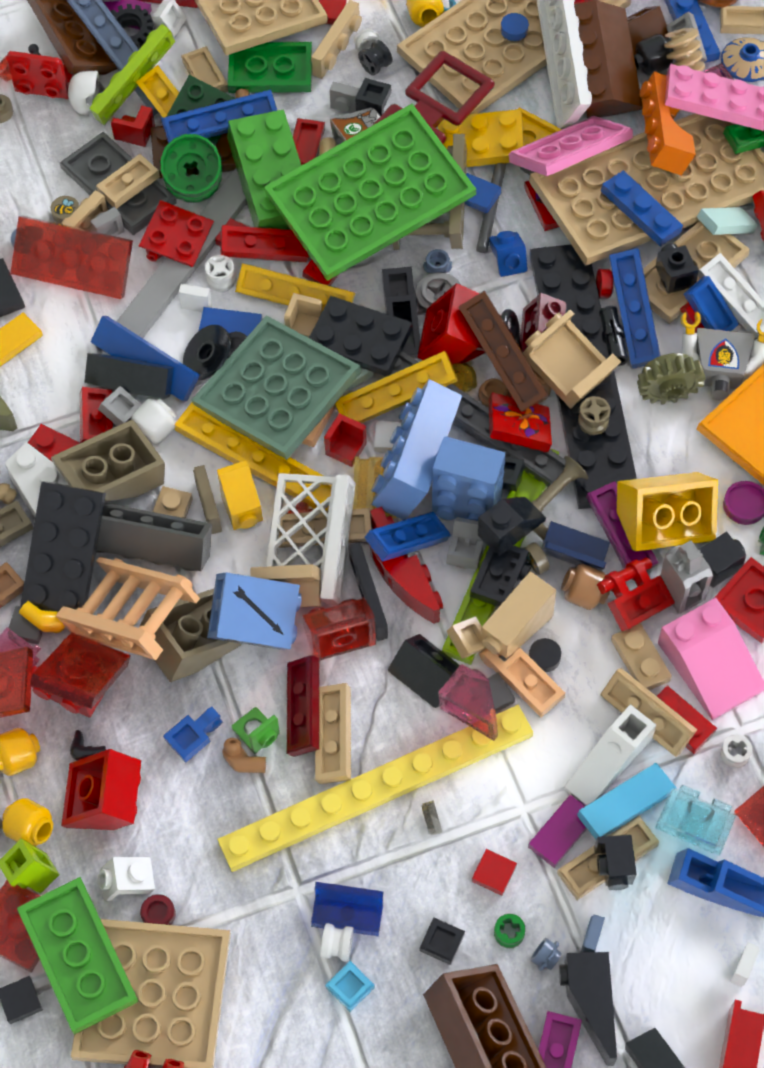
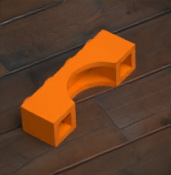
(668, 144)

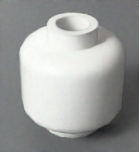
(154, 419)

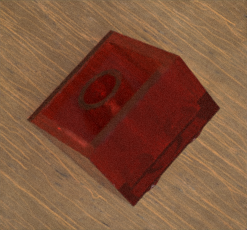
(340, 628)

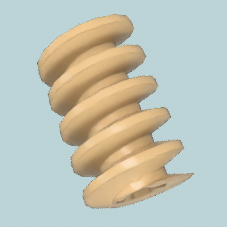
(685, 48)

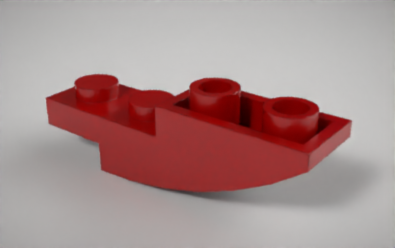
(407, 576)

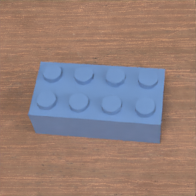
(415, 449)

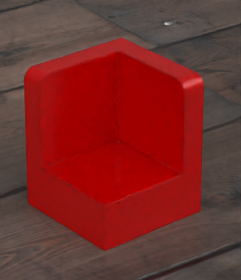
(134, 129)
(345, 439)

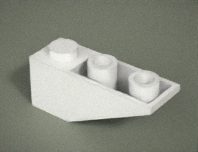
(611, 755)

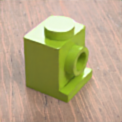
(28, 867)

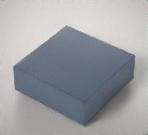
(592, 934)

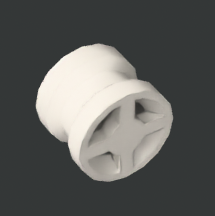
(219, 266)
(336, 942)

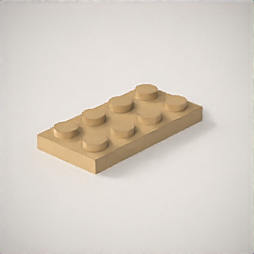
(702, 248)

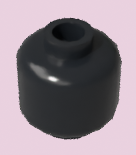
(652, 54)

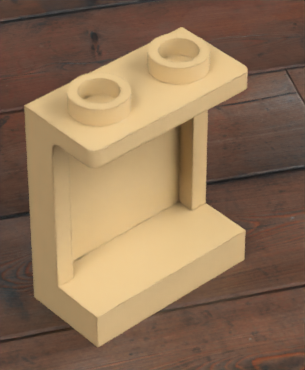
(567, 359)

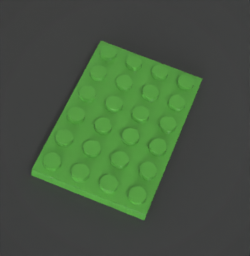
(370, 191)

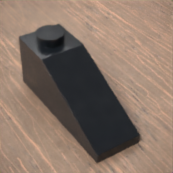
(590, 994)

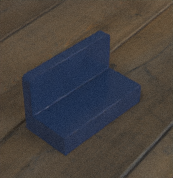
(574, 546)

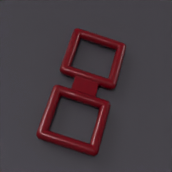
(432, 110)

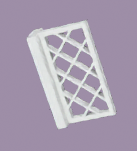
(335, 532)

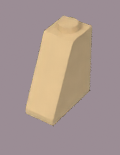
(519, 616)

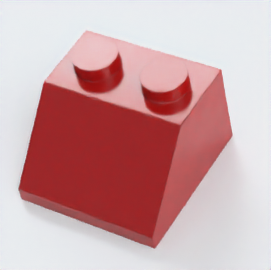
(102, 791)

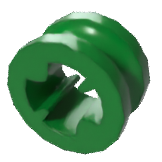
(503, 939)

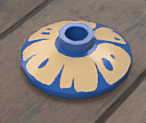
(744, 59)

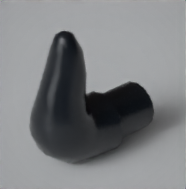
(79, 751)

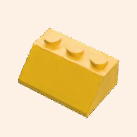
(668, 510)

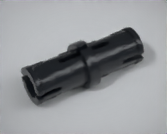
(611, 321)

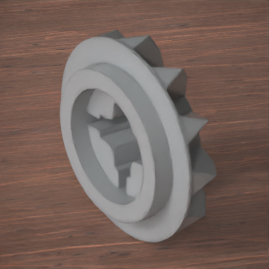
(433, 284)

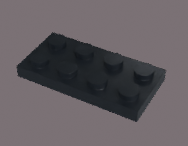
(63, 547)

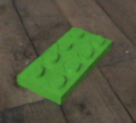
(77, 955)

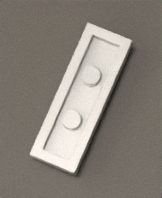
(737, 293)

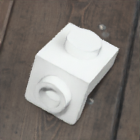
(126, 876)

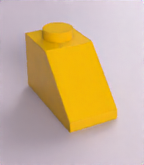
(239, 495)

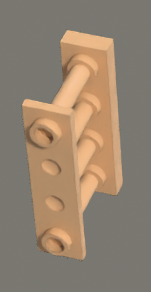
(123, 633)

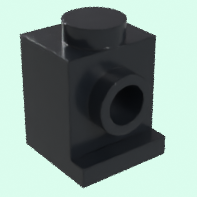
(676, 268)
(616, 861)

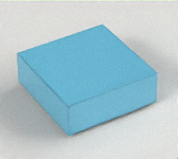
(349, 986)

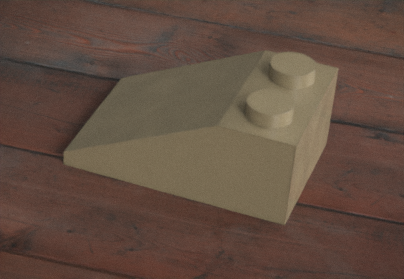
(113, 463)
(185, 638)

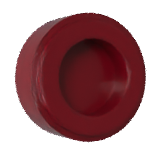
(158, 910)

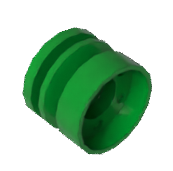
(191, 152)

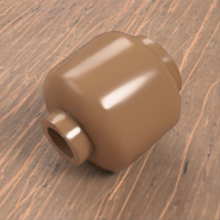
(581, 586)

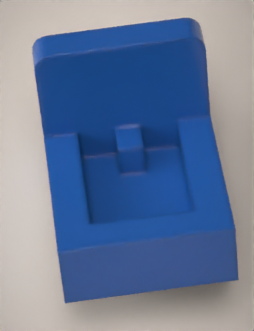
(509, 252)

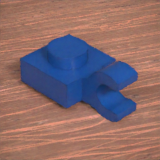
(190, 736)

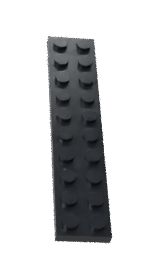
(603, 456)

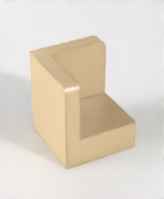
(303, 313)

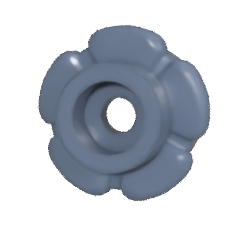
(437, 257)
(546, 954)

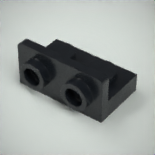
(500, 575)

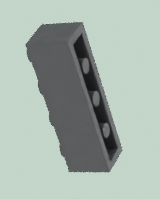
(154, 537)

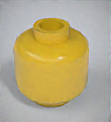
(424, 11)
(17, 751)
(27, 821)

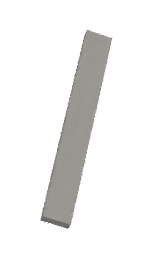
(166, 280)

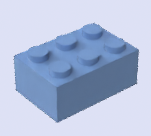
(466, 479)

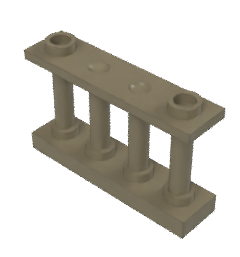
(454, 226)

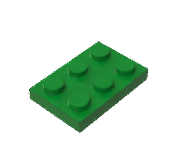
(273, 67)

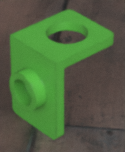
(263, 735)

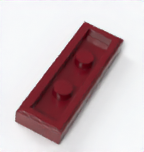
(302, 706)

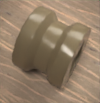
(597, 408)

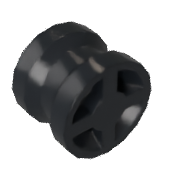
(375, 57)

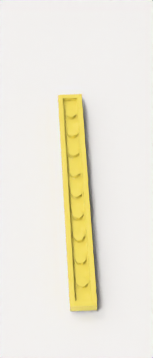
(370, 790)

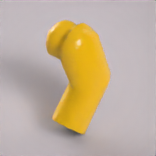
(43, 620)

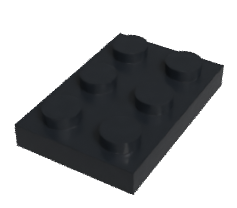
(362, 335)

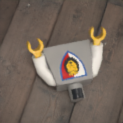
(724, 355)

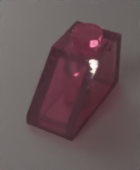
(470, 700)

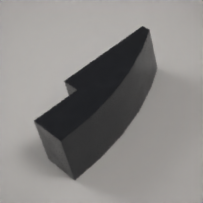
(401, 302)
(130, 374)

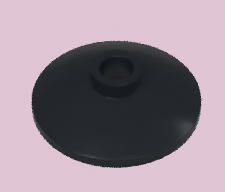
(207, 350)

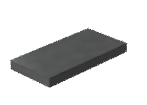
(99, 160)

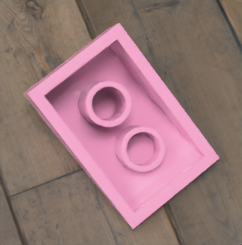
(711, 658)

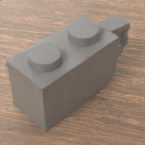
(686, 576)

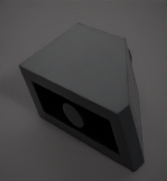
(508, 523)

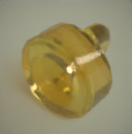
(466, 377)

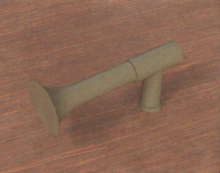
(570, 473)

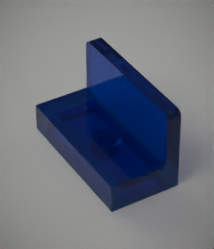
(348, 907)

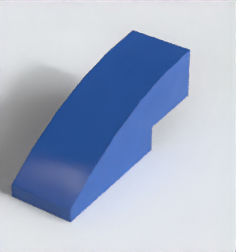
(718, 882)

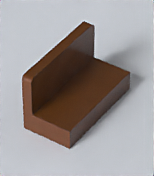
(646, 24)

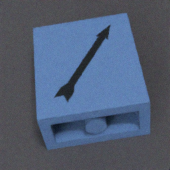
(254, 611)

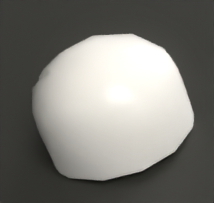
(82, 90)

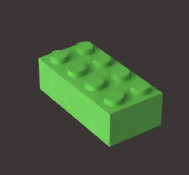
(262, 154)

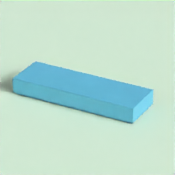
(626, 801)

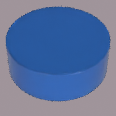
(514, 27)

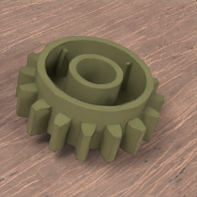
(670, 378)

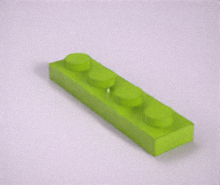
(124, 82)

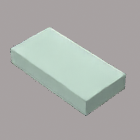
(727, 220)

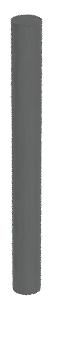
(488, 218)

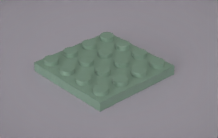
(276, 386)

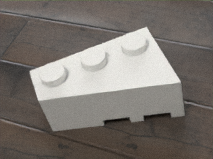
(27, 471)

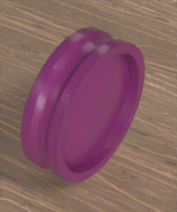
(744, 502)

